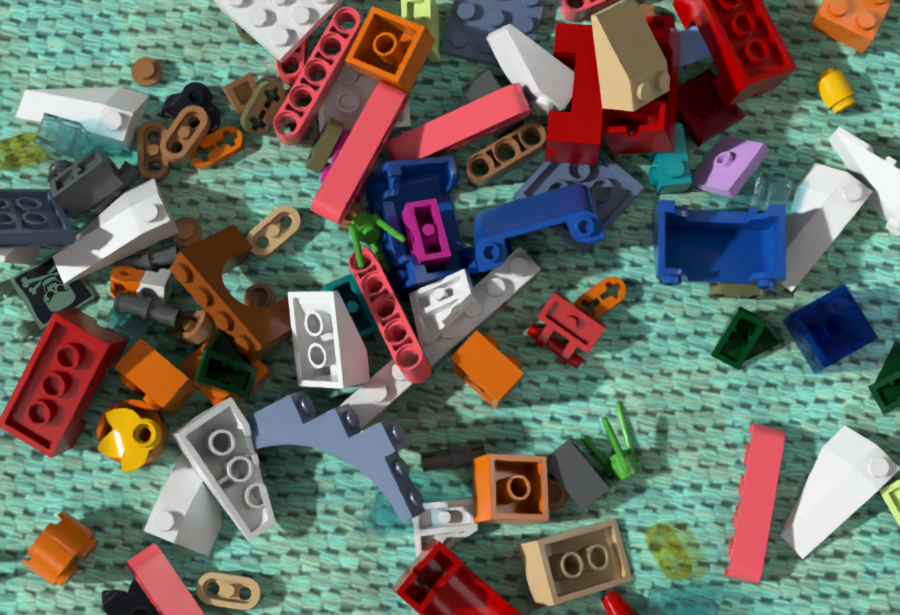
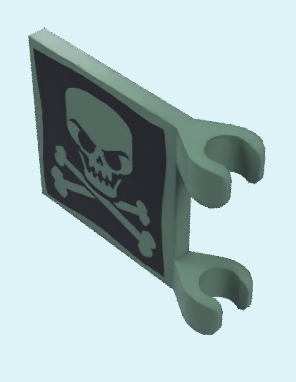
(44, 294)

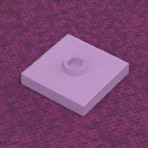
(729, 166)

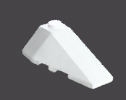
(106, 113)
(874, 172)
(820, 211)
(122, 229)
(224, 457)
(841, 481)
(186, 510)

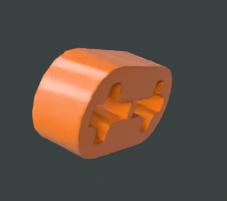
(219, 154)
(597, 291)

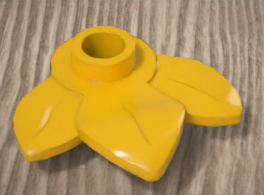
(126, 439)

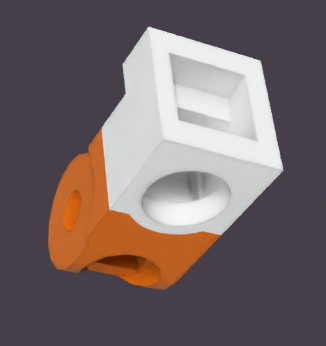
(141, 283)

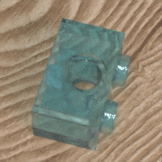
(63, 138)

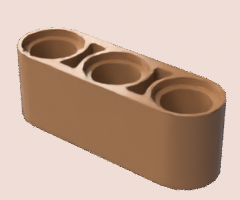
(512, 142)

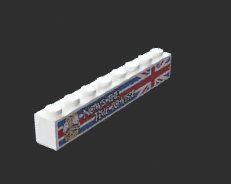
(491, 295)

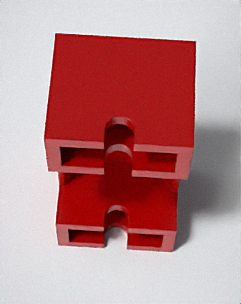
(742, 45)
(653, 125)
(576, 134)
(61, 381)
(445, 586)

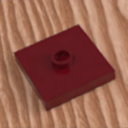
(703, 111)

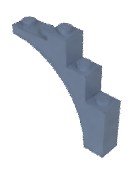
(338, 432)

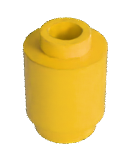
(835, 90)

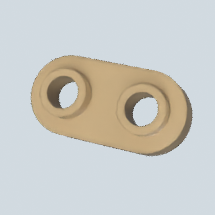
(272, 230)
(229, 591)

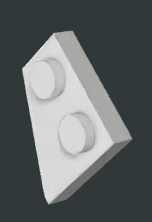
(440, 305)
(445, 521)

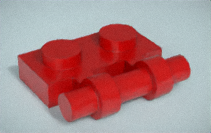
(570, 322)

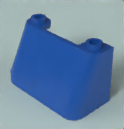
(408, 182)
(566, 204)
(719, 245)

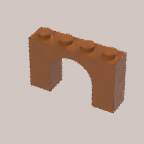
(201, 271)

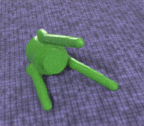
(367, 229)
(624, 461)

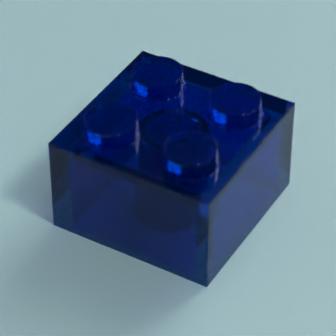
(829, 329)

